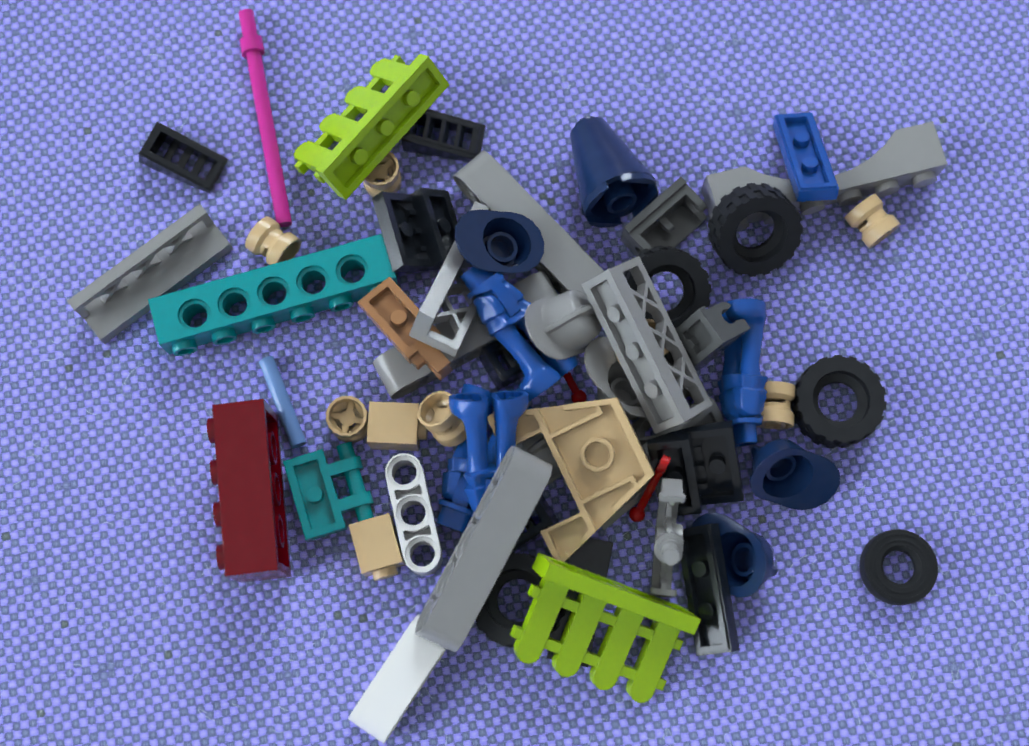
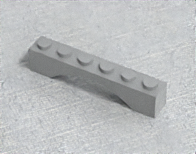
(907, 158)

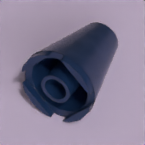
(608, 174)

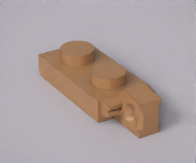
(394, 316)

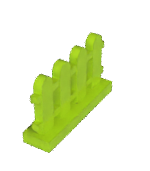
(384, 122)
(586, 613)

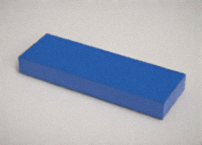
(805, 157)

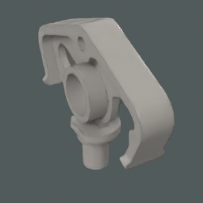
(668, 537)

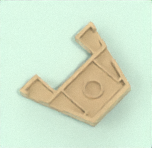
(597, 459)

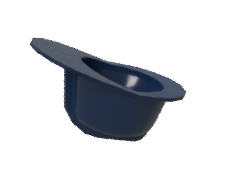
(499, 241)
(792, 475)
(746, 555)

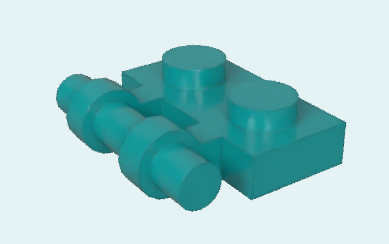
(316, 495)

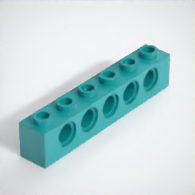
(175, 310)

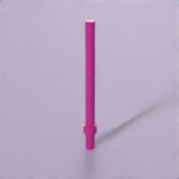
(253, 50)

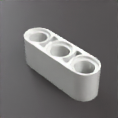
(413, 494)
(396, 684)

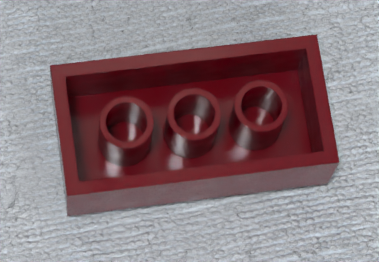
(250, 491)

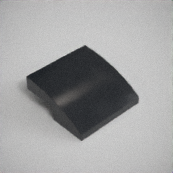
(416, 228)
(705, 462)

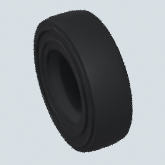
(923, 560)

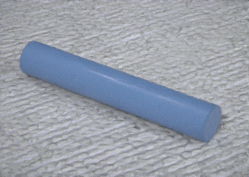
(282, 402)

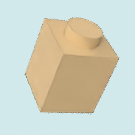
(394, 426)
(377, 547)

